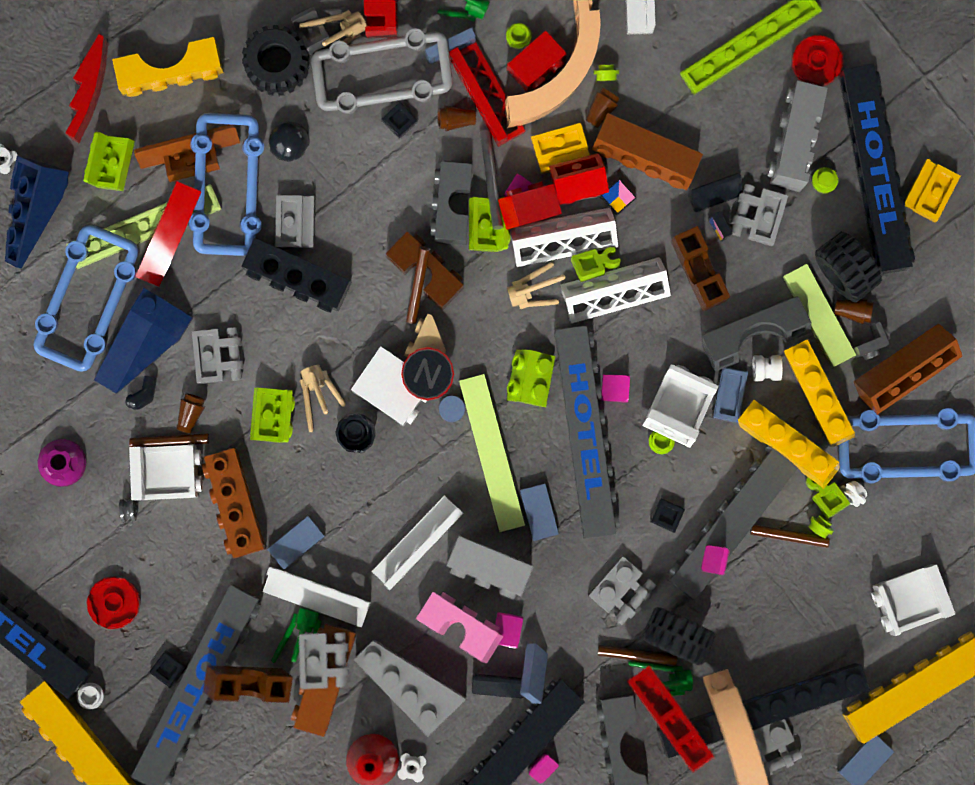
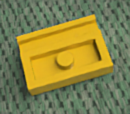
(559, 146)
(931, 190)

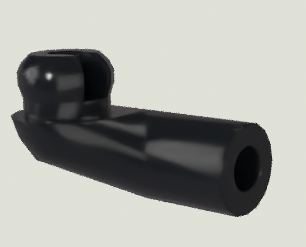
(144, 396)

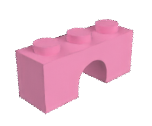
(480, 637)

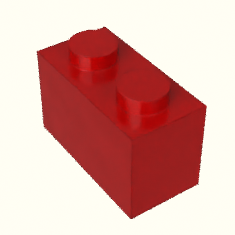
(536, 62)
(579, 178)
(529, 206)

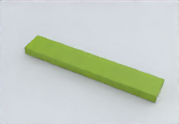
(749, 43)

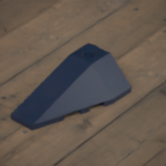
(37, 195)
(144, 336)

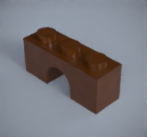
(696, 264)
(443, 285)
(231, 682)

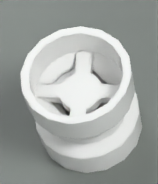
(767, 368)

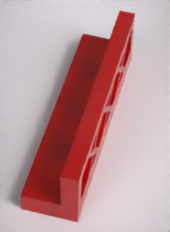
(477, 94)

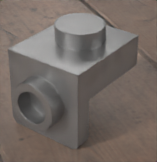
(313, 35)
(870, 349)

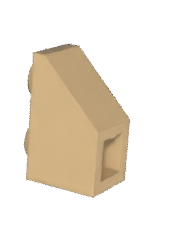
(427, 336)

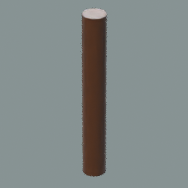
(418, 285)
(174, 440)
(790, 536)
(639, 655)

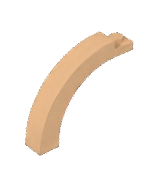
(542, 101)
(735, 729)

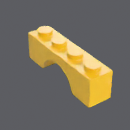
(200, 61)
(819, 393)
(798, 449)

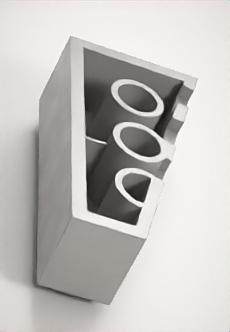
(798, 136)
(416, 692)

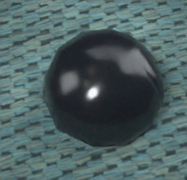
(288, 141)
(355, 433)

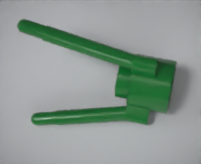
(476, 9)
(305, 622)
(679, 681)

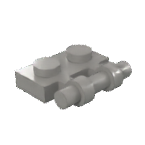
(766, 218)
(208, 355)
(615, 586)
(314, 662)
(772, 738)

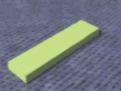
(823, 321)

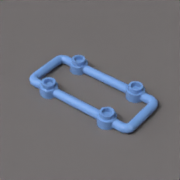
(252, 147)
(124, 273)
(947, 470)

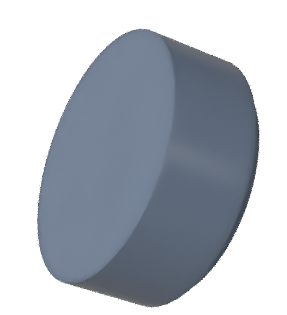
(451, 409)

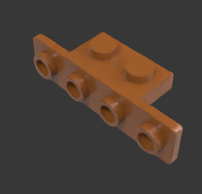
(180, 158)

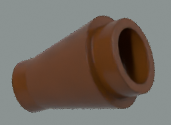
(603, 103)
(454, 118)
(855, 311)
(189, 412)

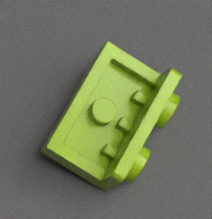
(108, 161)
(481, 233)
(530, 377)
(272, 415)

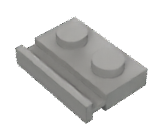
(295, 222)

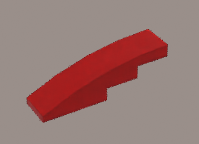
(90, 78)
(168, 233)
(671, 719)

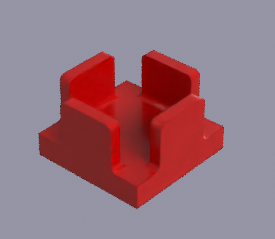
(381, 18)

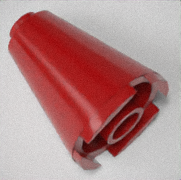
(376, 750)

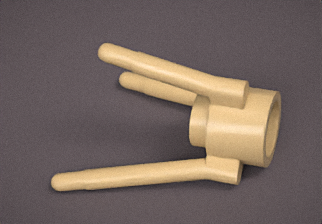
(351, 26)
(521, 293)
(314, 379)

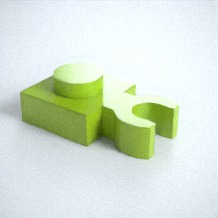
(593, 265)
(830, 499)

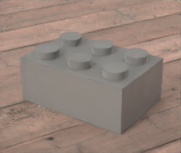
(489, 567)

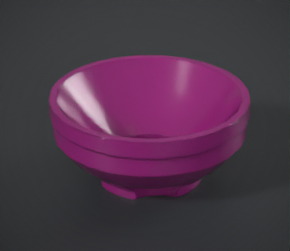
(74, 466)

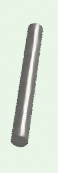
(491, 179)

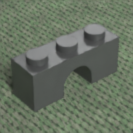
(452, 180)

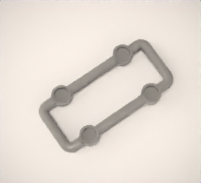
(421, 90)

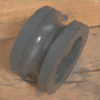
(127, 510)

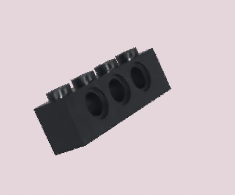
(262, 253)

